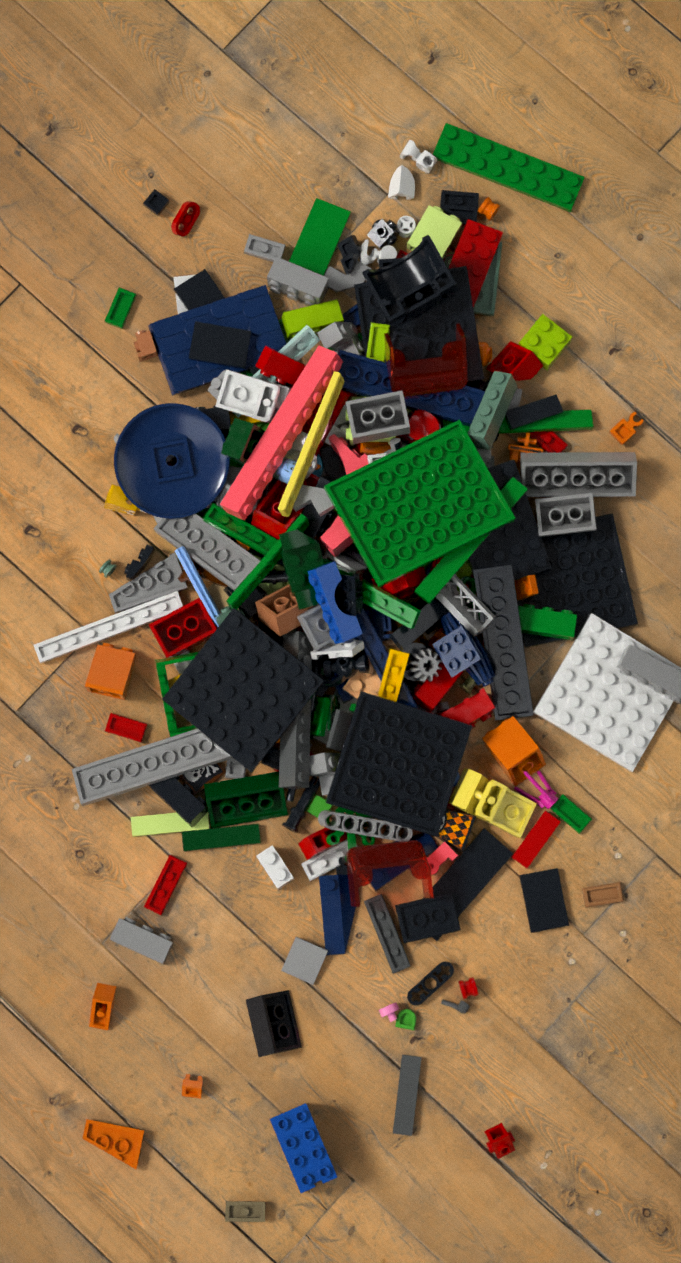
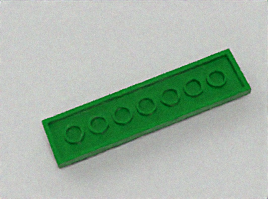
(508, 167)

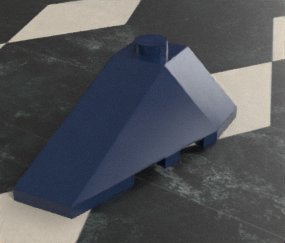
(383, 876)
(336, 912)

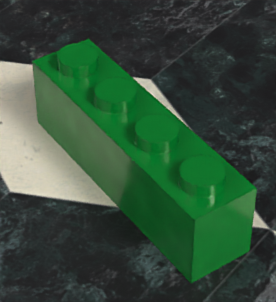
(547, 622)

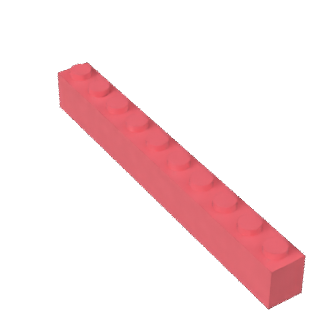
(281, 433)

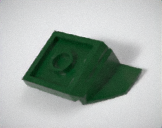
(300, 555)

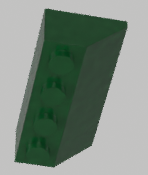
(245, 800)

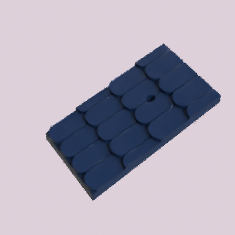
(245, 311)

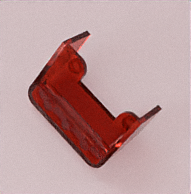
(428, 374)
(365, 858)

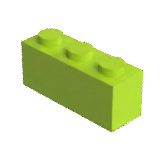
(315, 316)

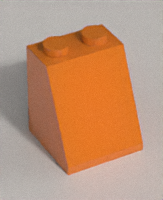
(111, 671)
(514, 750)

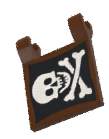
(197, 778)

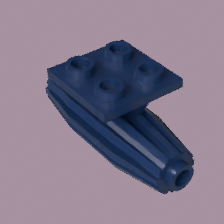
(463, 652)

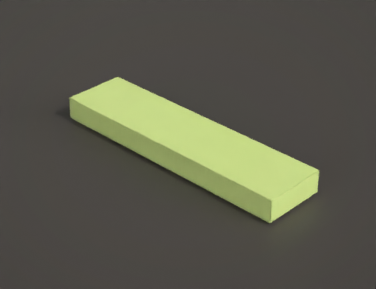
(164, 824)

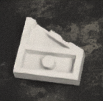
(345, 649)

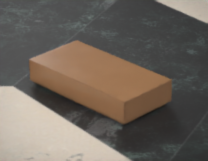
(602, 894)

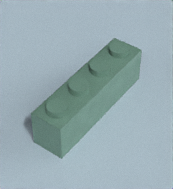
(492, 410)

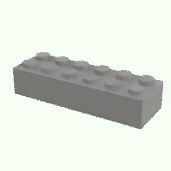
(579, 473)

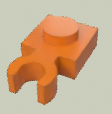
(624, 430)

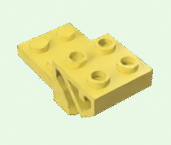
(492, 802)

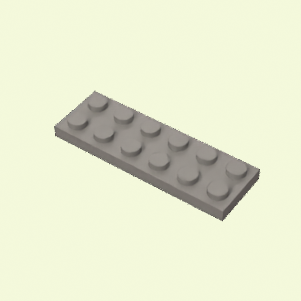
(209, 548)

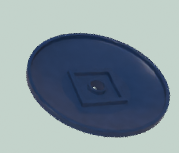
(174, 489)

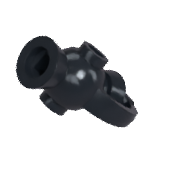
(344, 667)

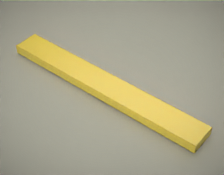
(311, 444)

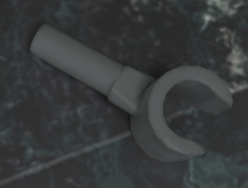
(462, 1007)

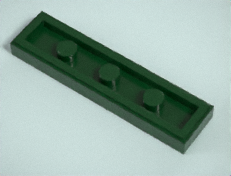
(221, 837)

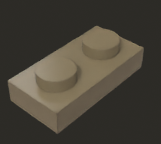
(245, 1211)

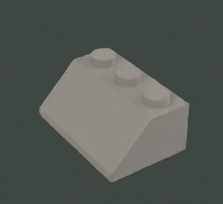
(566, 514)

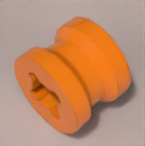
(488, 208)

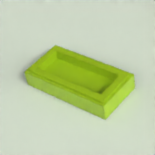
(376, 341)

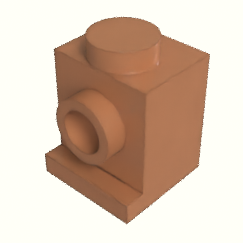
(145, 345)

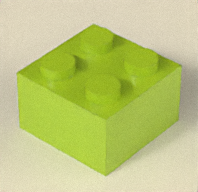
(546, 341)

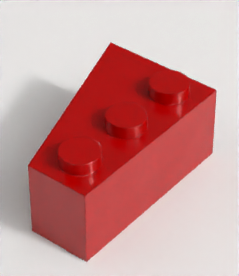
(472, 709)

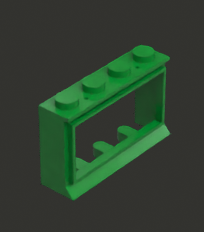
(164, 687)

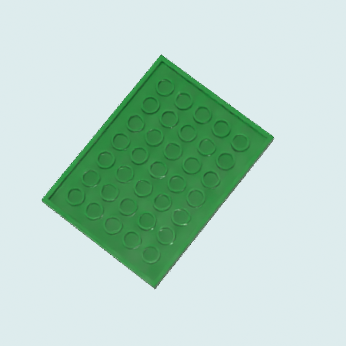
(419, 503)

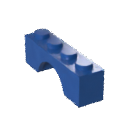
(325, 580)

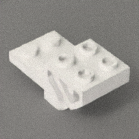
(251, 396)

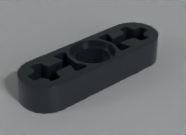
(437, 969)

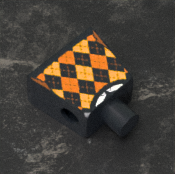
(456, 829)

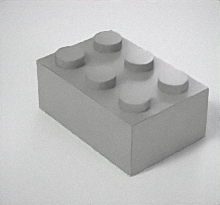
(297, 282)
(378, 417)

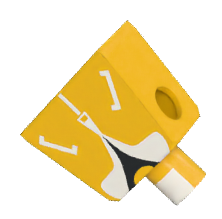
(117, 501)

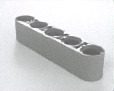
(357, 822)

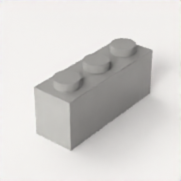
(142, 940)

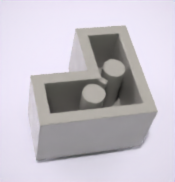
(342, 337)
(324, 767)

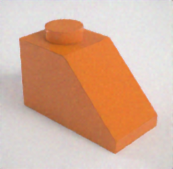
(102, 1006)

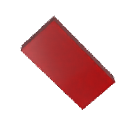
(126, 727)

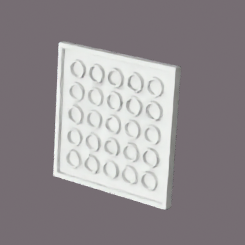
(599, 702)

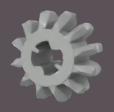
(425, 672)

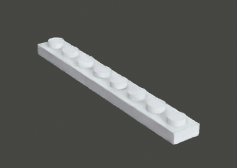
(107, 627)

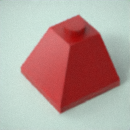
(516, 361)

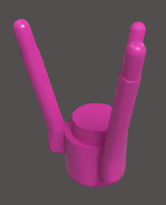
(547, 797)

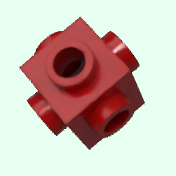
(499, 1141)

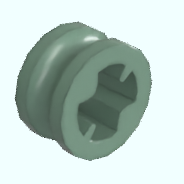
(107, 568)

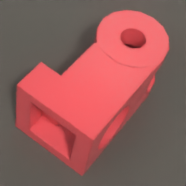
(439, 856)

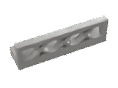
(460, 610)

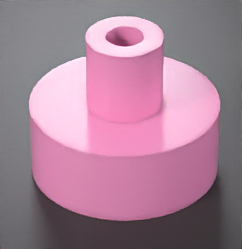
(389, 1011)

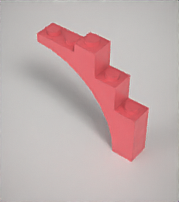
(337, 538)

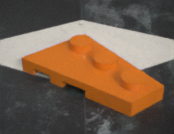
(116, 1140)

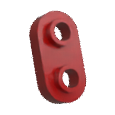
(185, 219)

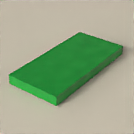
(320, 236)

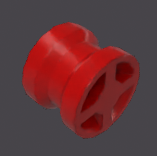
(468, 988)

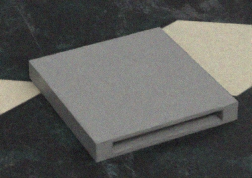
(304, 960)

